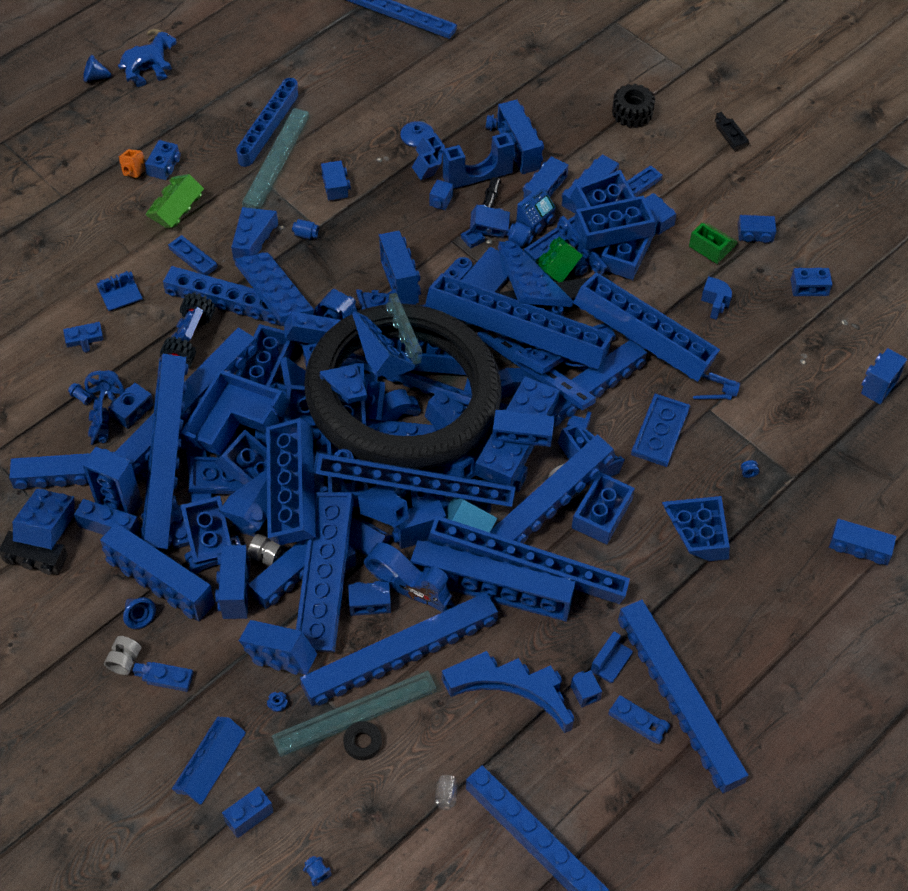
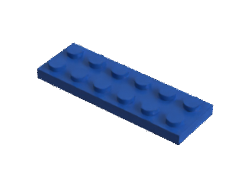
(273, 286)

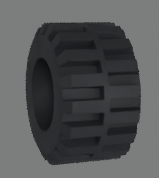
(633, 105)

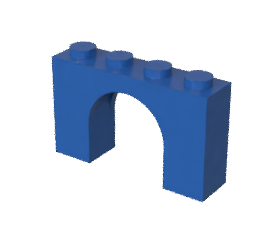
(495, 165)

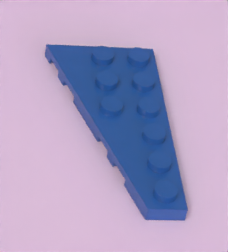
(529, 280)

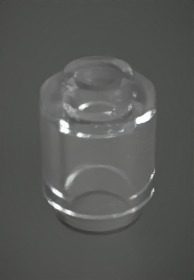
(446, 792)

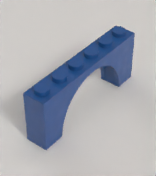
(384, 501)

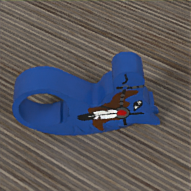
(405, 578)

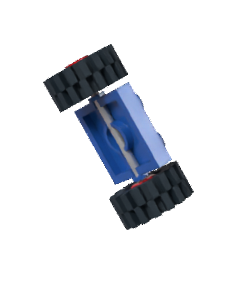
(196, 311)

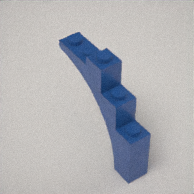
(513, 677)

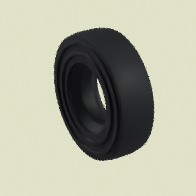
(368, 752)

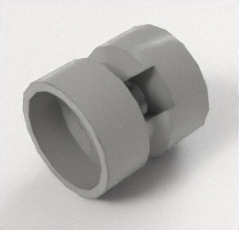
(263, 549)
(122, 656)

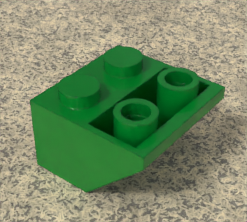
(711, 242)
(559, 259)

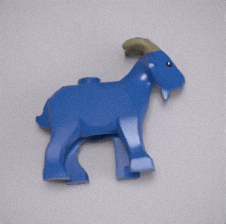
(147, 56)

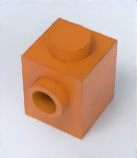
(132, 163)

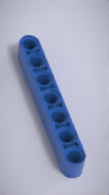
(267, 122)

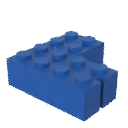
(227, 404)

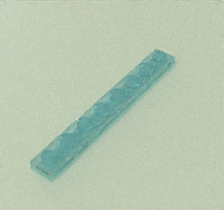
(275, 159)
(359, 710)

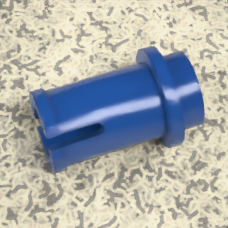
(77, 391)

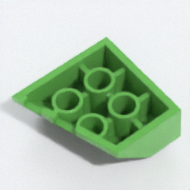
(175, 200)

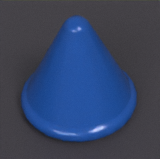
(95, 70)
(138, 612)

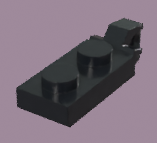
(731, 132)

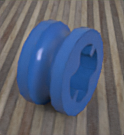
(749, 469)

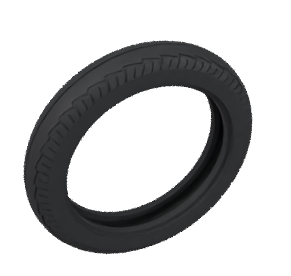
(417, 451)

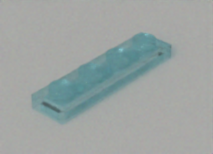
(406, 332)

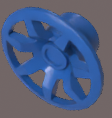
(106, 384)

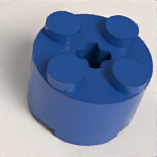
(336, 305)

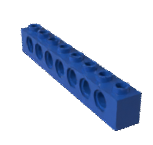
(223, 294)

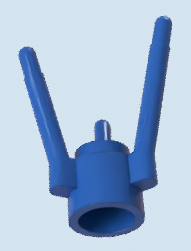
(729, 387)

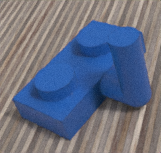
(83, 335)

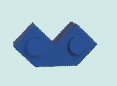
(429, 158)

